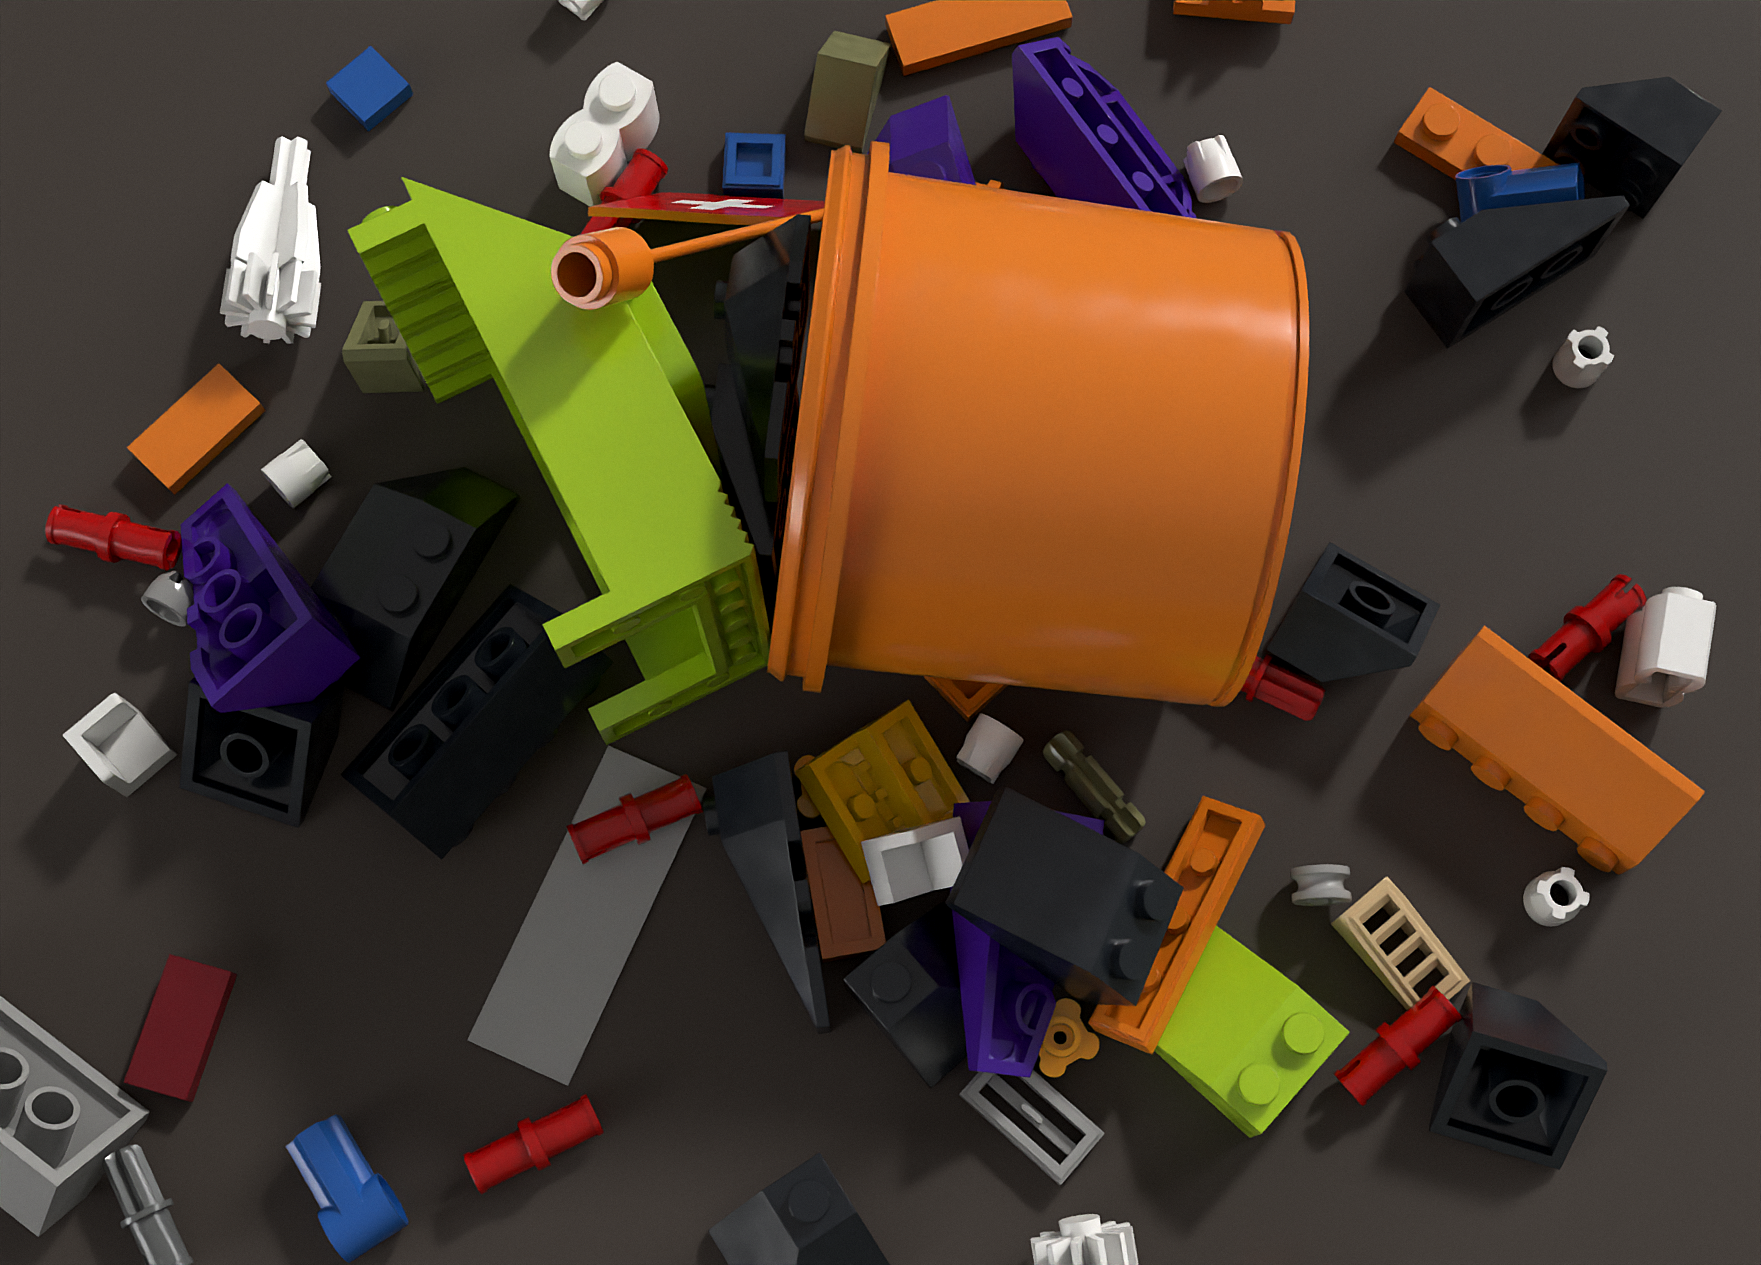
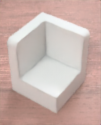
(119, 744)
(915, 859)

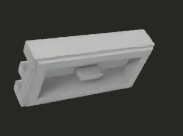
(1074, 1152)

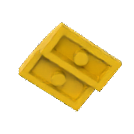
(881, 782)

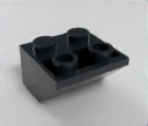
(1632, 137)

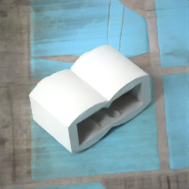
(602, 137)
(1666, 648)

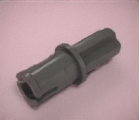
(145, 1208)

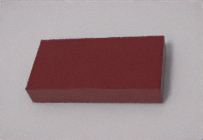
(180, 1028)

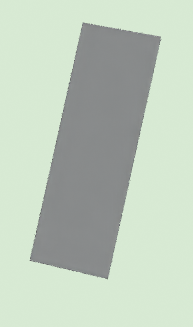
(579, 932)

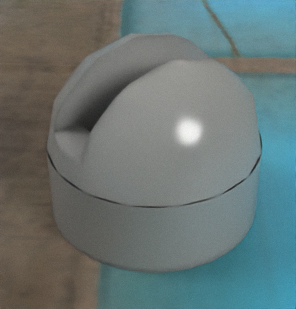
(170, 597)

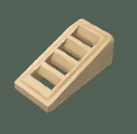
(1403, 915)

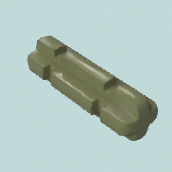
(1093, 787)

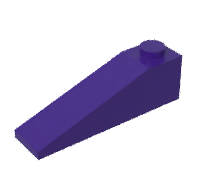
(254, 615)
(1001, 995)

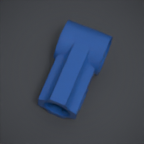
(1501, 188)
(354, 1202)

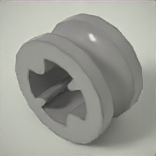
(1320, 885)

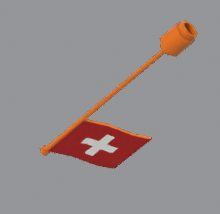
(617, 261)

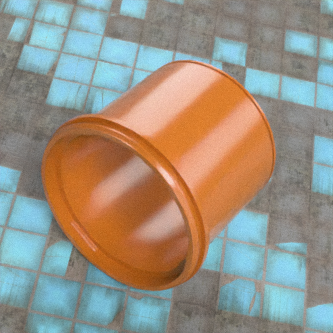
(1040, 441)

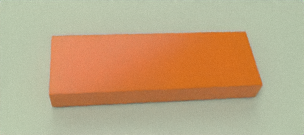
(964, 28)

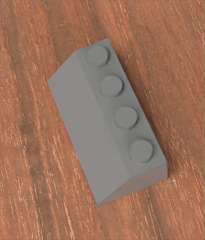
(53, 1123)

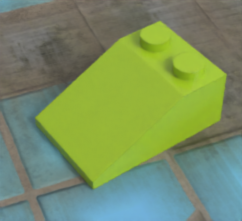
(1246, 1034)

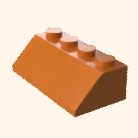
(1554, 754)

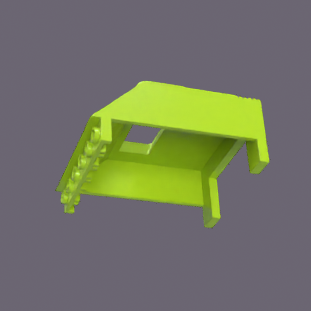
(612, 427)

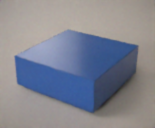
(369, 88)
(754, 165)

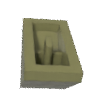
(845, 90)
(379, 354)

